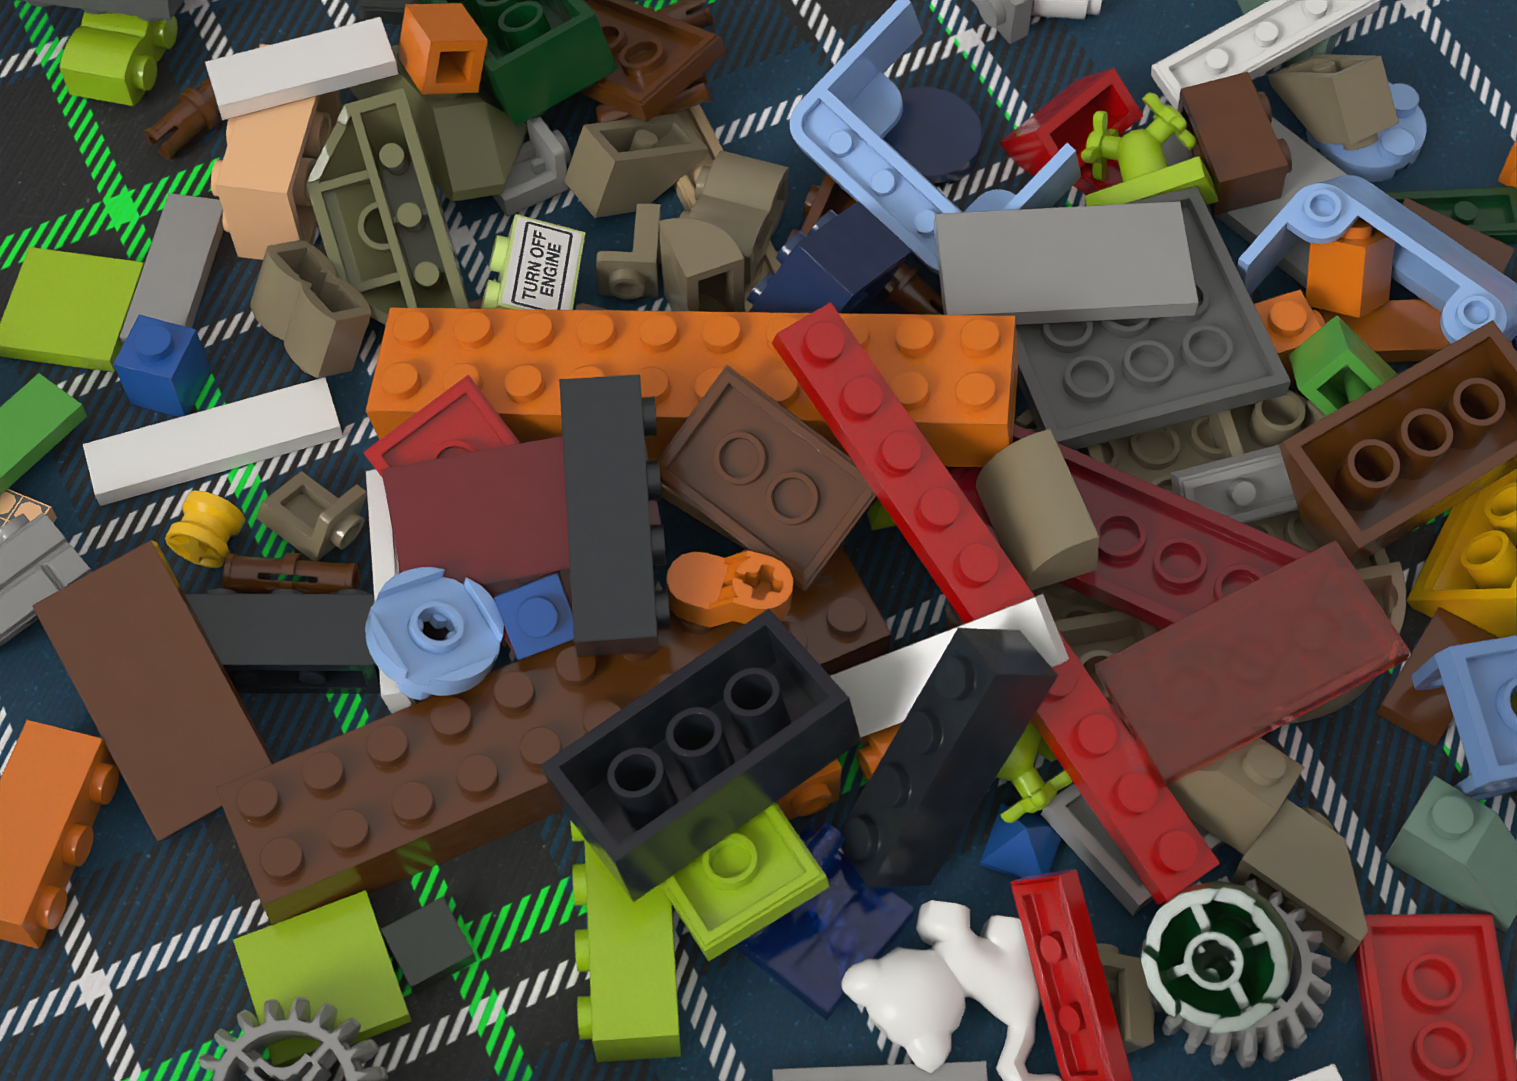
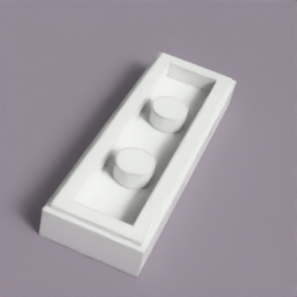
(301, 68)

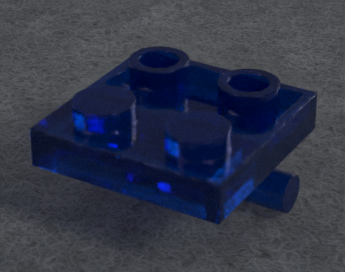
(829, 932)

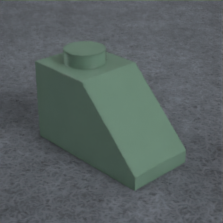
(1460, 852)

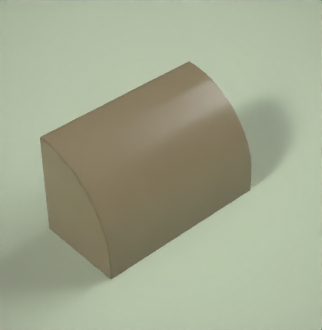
(701, 267)
(1038, 511)

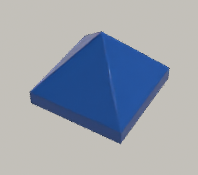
(1021, 846)

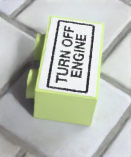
(535, 267)

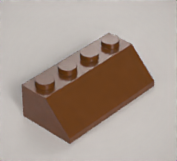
(1408, 446)

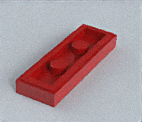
(1070, 977)

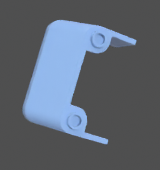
(856, 107)
(1423, 258)

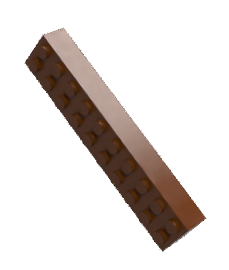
(470, 761)

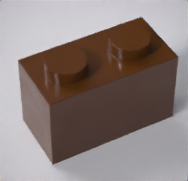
(1235, 141)

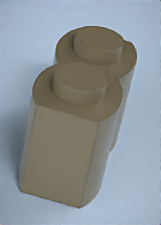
(743, 200)
(310, 308)

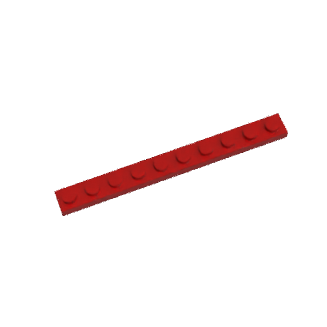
(982, 580)

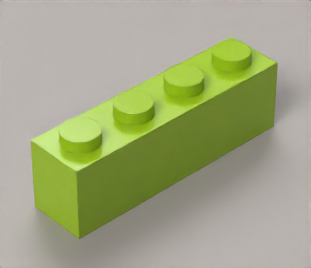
(629, 965)

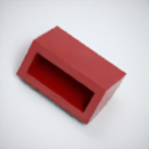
(1070, 120)

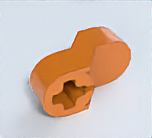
(728, 589)

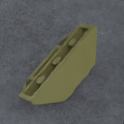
(463, 135)
(384, 210)

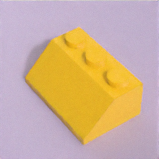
(1475, 562)

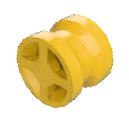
(205, 529)

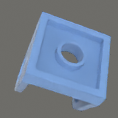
(1479, 691)

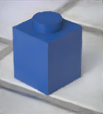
(162, 366)
(536, 615)

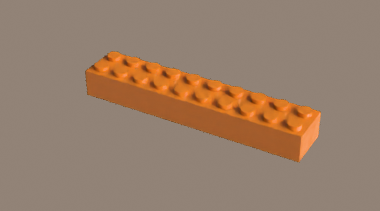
(945, 369)

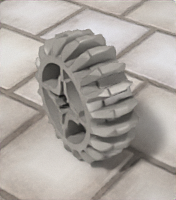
(1287, 1018)
(244, 1052)

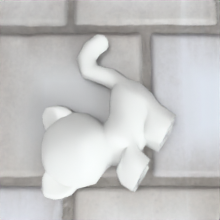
(922, 993)

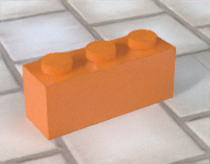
(46, 824)

